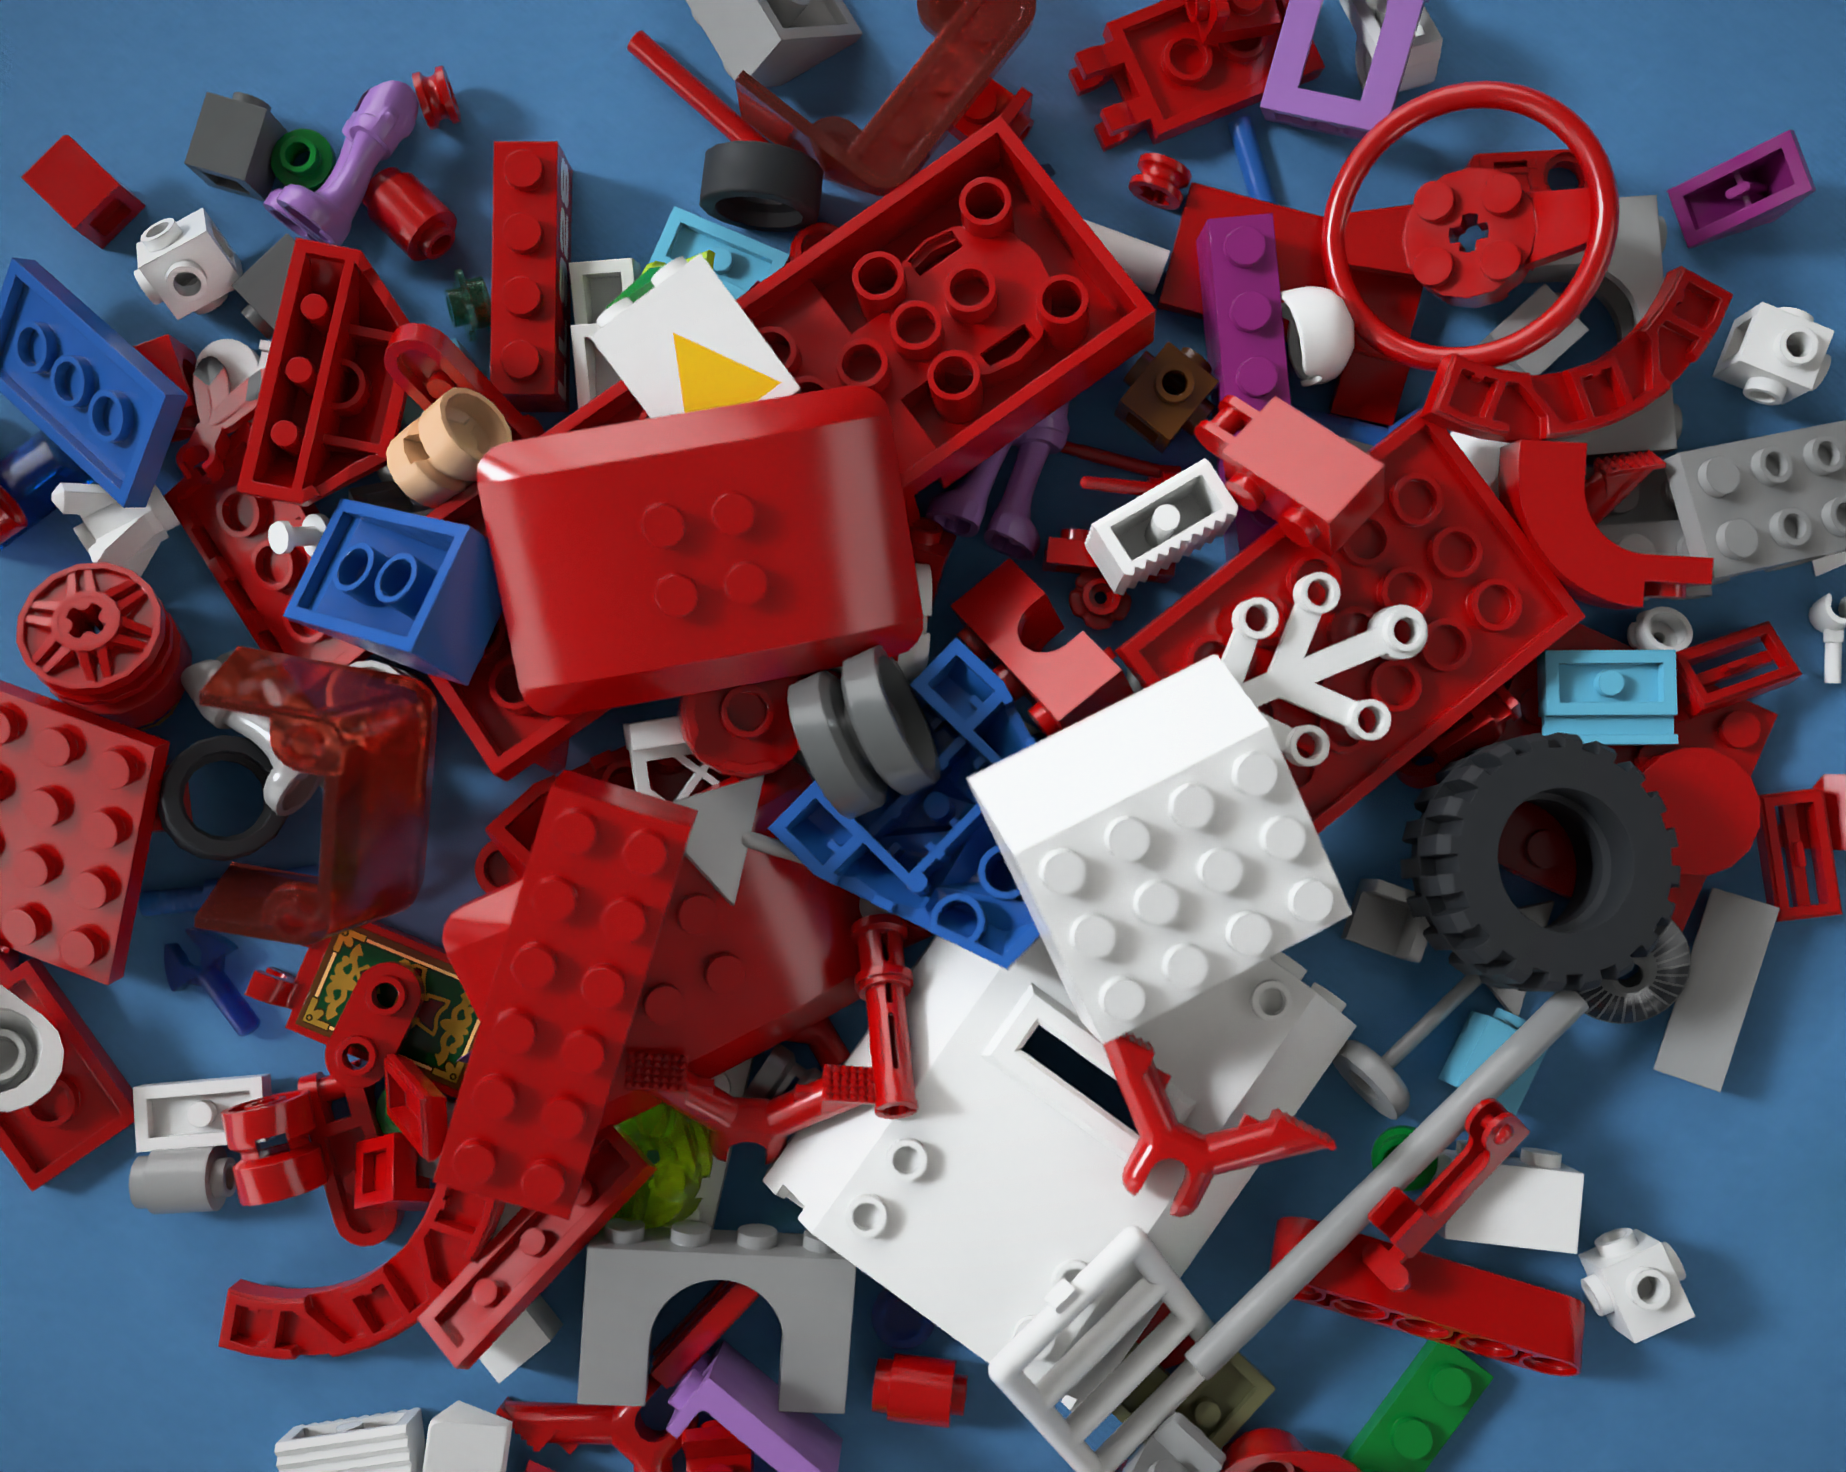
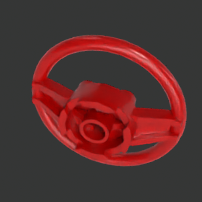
(1424, 236)

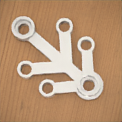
(1294, 674)

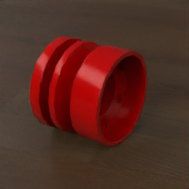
(104, 643)

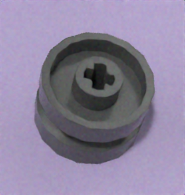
(863, 733)

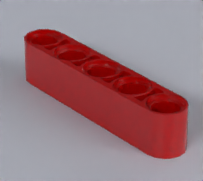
(1448, 1304)

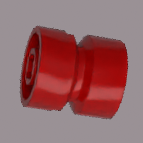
(280, 1169)

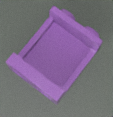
(747, 1406)

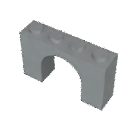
(1627, 294)
(640, 1269)

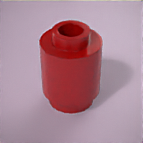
(410, 214)
(919, 1390)

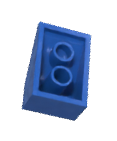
(402, 589)

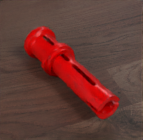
(884, 986)

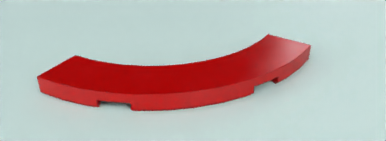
(1585, 398)
(372, 1306)

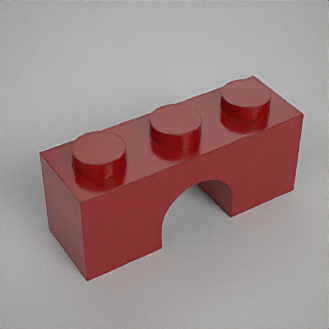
(1010, 624)

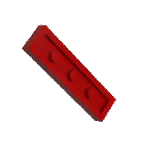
(532, 1253)

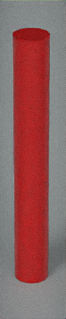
(691, 89)

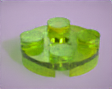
(679, 1173)

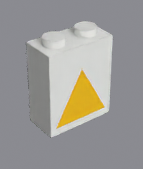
(689, 345)

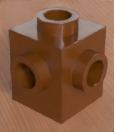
(1153, 411)

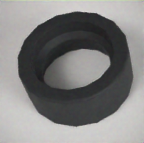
(761, 186)
(174, 814)

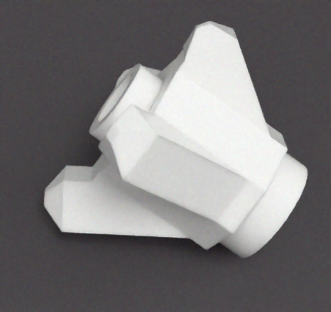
(113, 532)

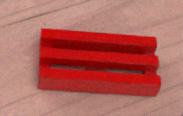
(1694, 684)
(1821, 852)
(700, 1330)

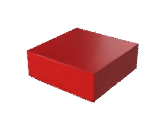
(1369, 388)

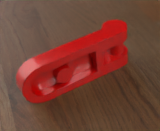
(430, 364)
(339, 1151)

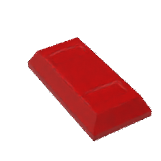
(415, 1106)

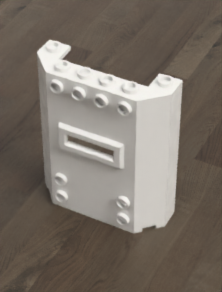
(1019, 1173)

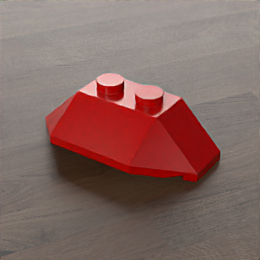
(325, 385)

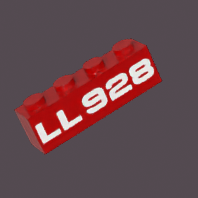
(531, 275)

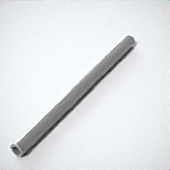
(1396, 1170)

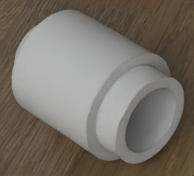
(182, 1180)

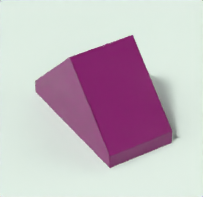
(1743, 191)

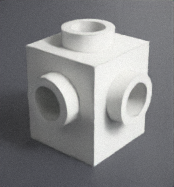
(186, 264)
(1775, 354)
(1635, 1283)

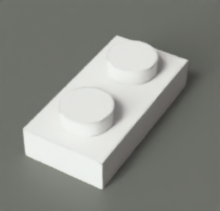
(190, 1110)

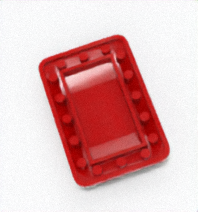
(701, 549)
(721, 973)

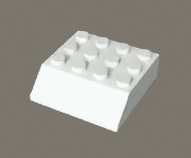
(1160, 847)

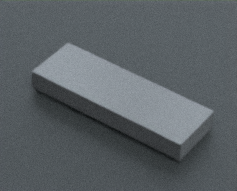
(1718, 989)

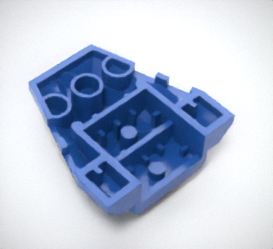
(932, 849)

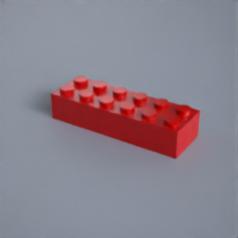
(564, 993)

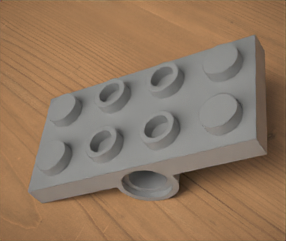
(1763, 499)

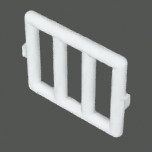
(1063, 1306)

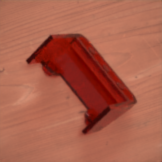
(967, 53)
(376, 752)

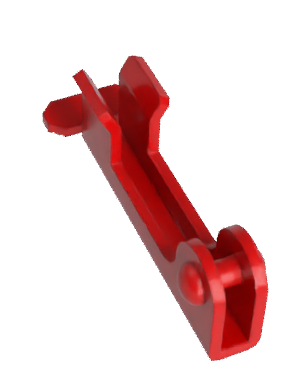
(1411, 1224)

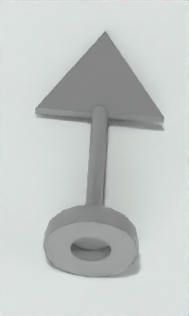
(724, 834)
(1374, 1075)

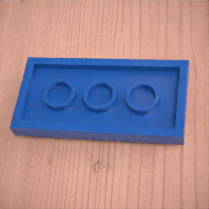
(84, 384)

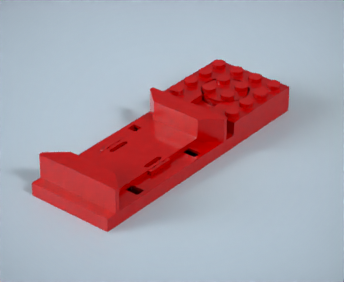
(952, 297)

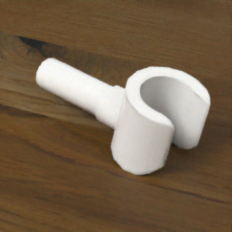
(1832, 627)

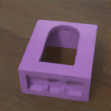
(1328, 113)

